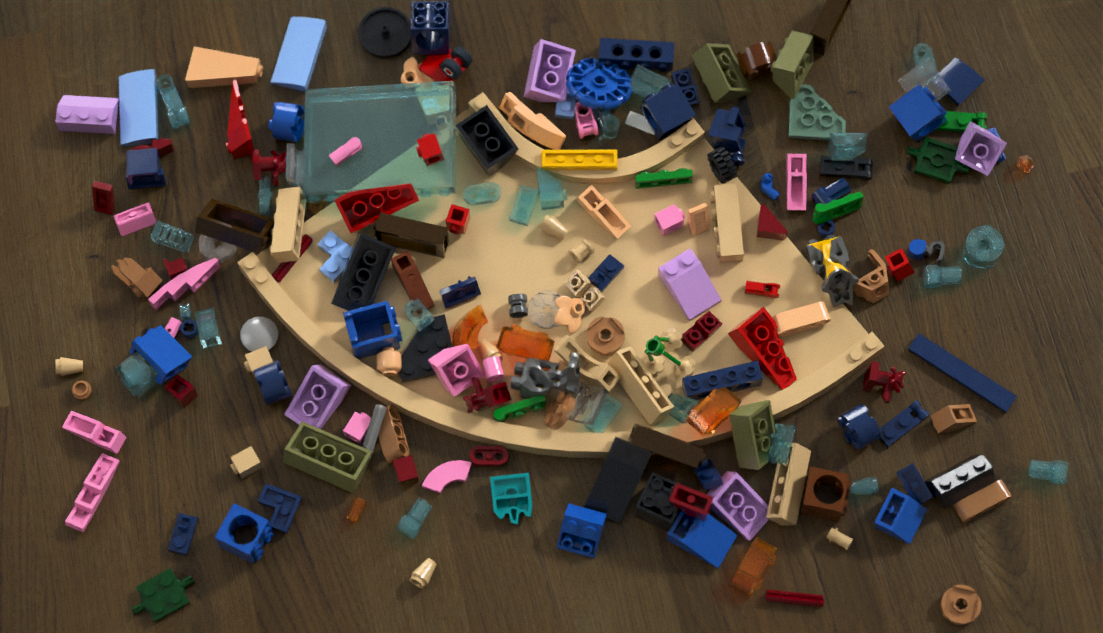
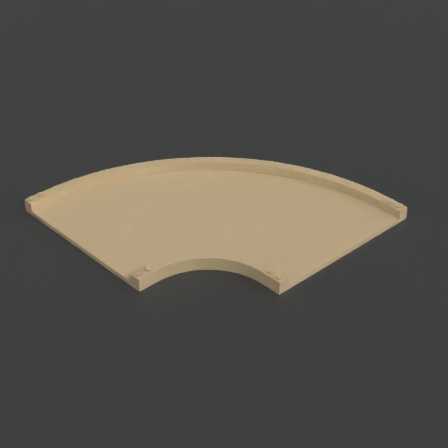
(525, 260)

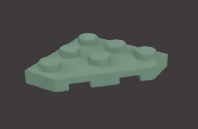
(812, 117)

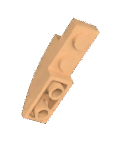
(533, 126)

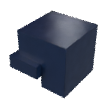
(728, 130)
(144, 169)

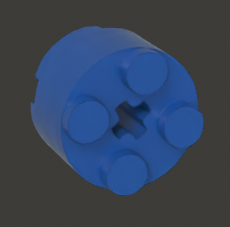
(287, 121)

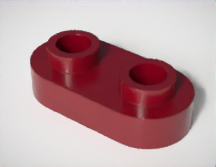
(489, 454)

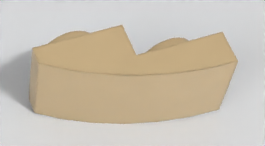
(585, 290)

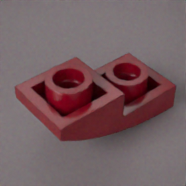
(163, 146)
(701, 331)

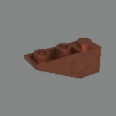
(411, 279)

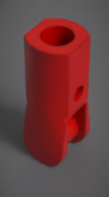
(758, 288)

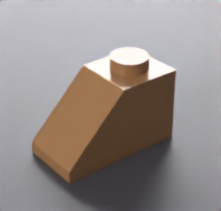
(953, 418)

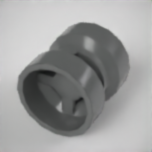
(518, 305)

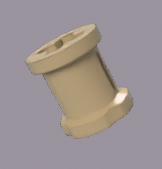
(581, 251)

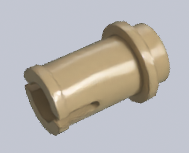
(839, 538)

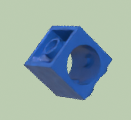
(919, 112)
(234, 520)

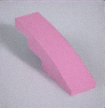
(190, 279)
(92, 492)

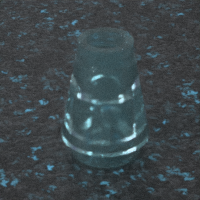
(865, 486)

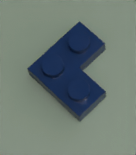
(285, 506)

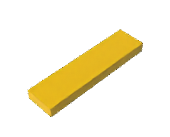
(579, 159)

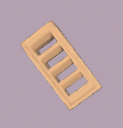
(698, 219)

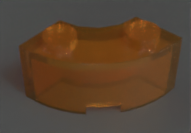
(468, 328)
(525, 343)
(713, 410)
(753, 566)

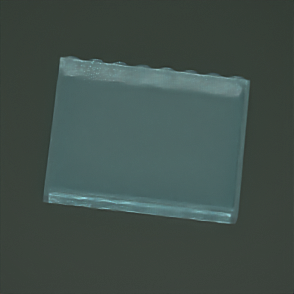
(388, 125)

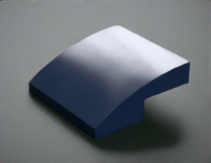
(961, 80)

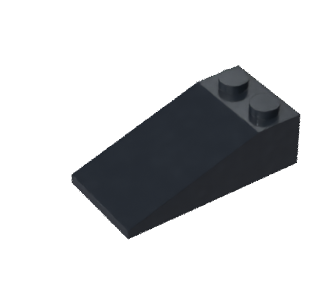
(363, 273)
(618, 479)

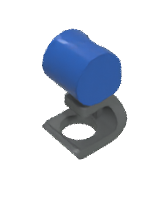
(918, 249)

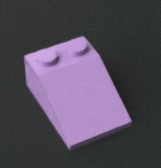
(689, 284)
(317, 397)
(739, 505)

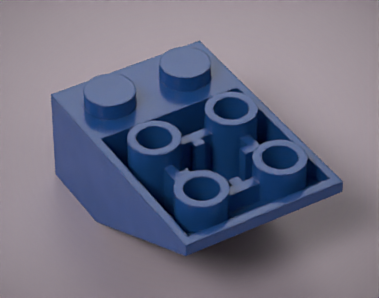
(704, 539)

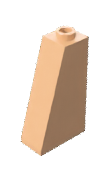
(219, 68)

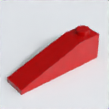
(238, 132)
(364, 206)
(760, 341)

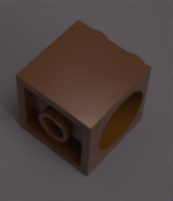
(813, 507)

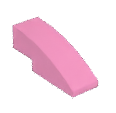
(796, 181)
(94, 432)

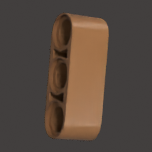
(392, 435)
(982, 501)

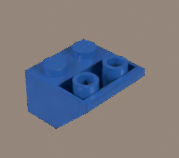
(900, 516)
(581, 530)

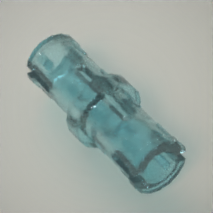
(264, 196)

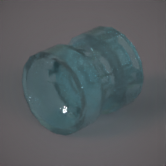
(181, 114)

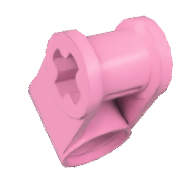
(585, 123)

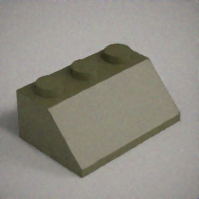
(793, 63)
(721, 72)
(752, 433)

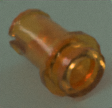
(356, 509)

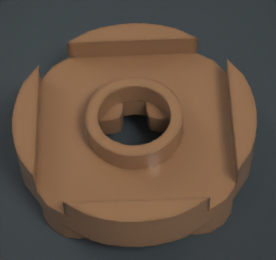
(603, 346)
(557, 410)
(969, 598)

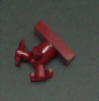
(274, 164)
(889, 381)
(488, 396)

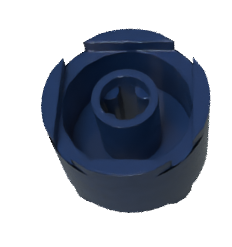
(272, 382)
(858, 427)

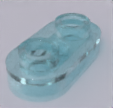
(925, 49)
(482, 192)

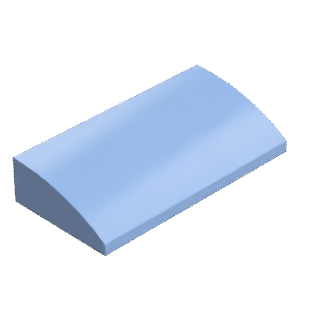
(299, 53)
(138, 108)

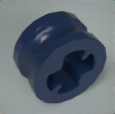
(737, 158)
(822, 233)
(191, 323)

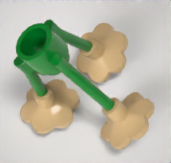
(655, 347)

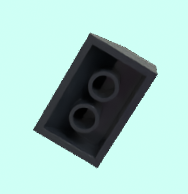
(487, 140)
(961, 480)

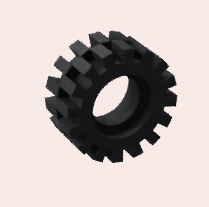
(722, 165)

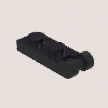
(846, 169)

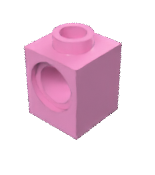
(669, 219)
(357, 427)

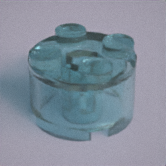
(992, 245)
(136, 374)

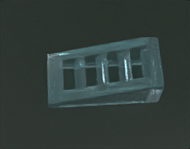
(169, 242)

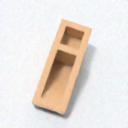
(603, 212)

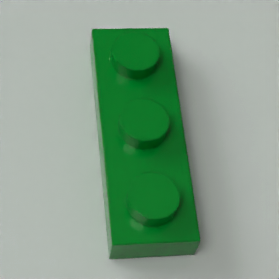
(663, 178)

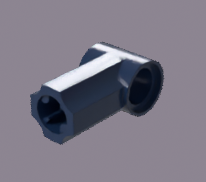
(832, 192)

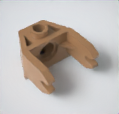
(140, 280)
(867, 287)

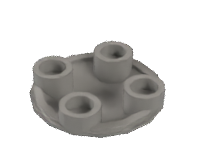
(259, 333)

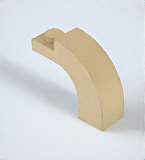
(591, 370)

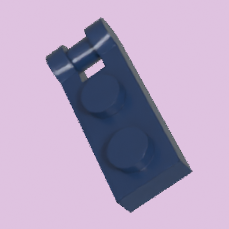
(902, 424)

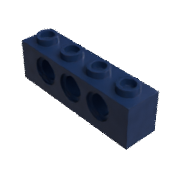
(644, 48)
(733, 378)

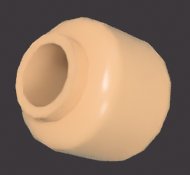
(388, 362)

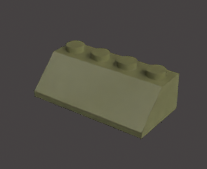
(327, 457)

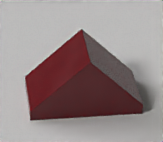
(769, 226)
(181, 391)

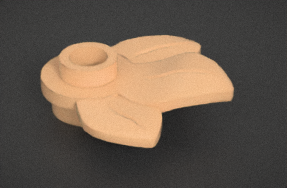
(411, 70)
(567, 313)

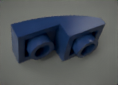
(686, 83)

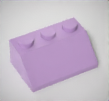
(548, 72)
(87, 114)

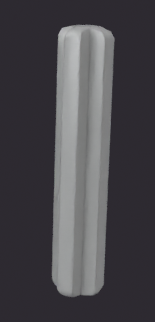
(374, 427)

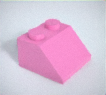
(455, 368)

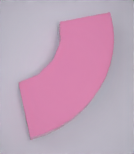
(446, 474)

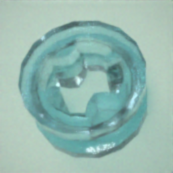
(185, 311)

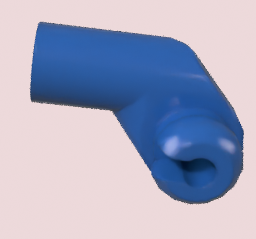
(767, 188)

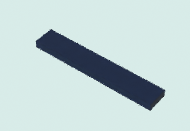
(962, 373)

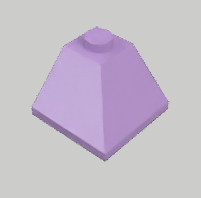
(979, 148)

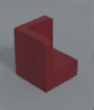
(175, 267)
(405, 469)

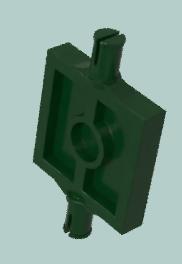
(937, 160)
(162, 595)

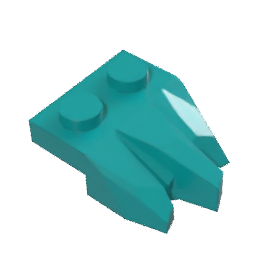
(511, 495)

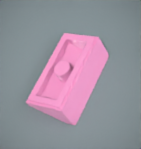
(135, 219)

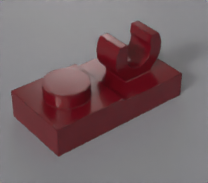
(103, 197)

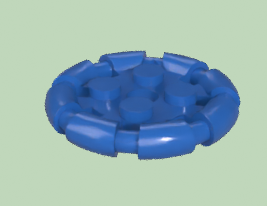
(614, 82)

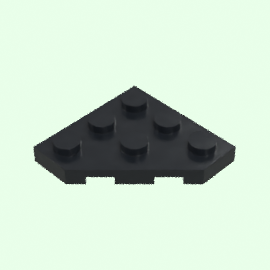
(422, 347)

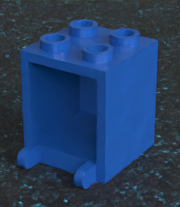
(366, 329)

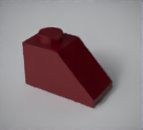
(691, 501)

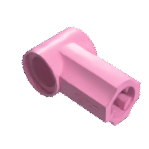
(493, 370)

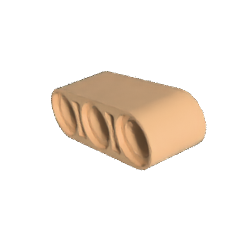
(801, 319)

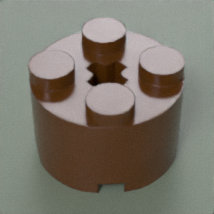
(756, 60)

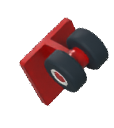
(446, 66)

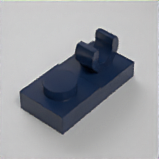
(606, 272)
(460, 292)
(708, 474)
(914, 483)
(183, 534)

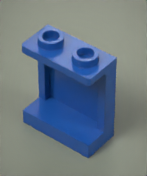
(161, 353)

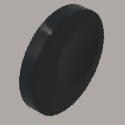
(385, 32)

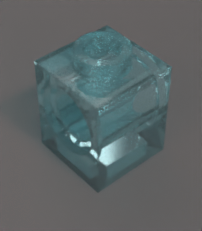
(419, 322)

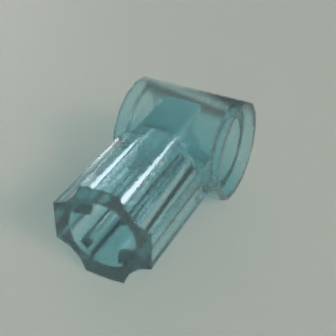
(170, 95)
(605, 119)
(936, 276)
(1054, 471)
(412, 522)

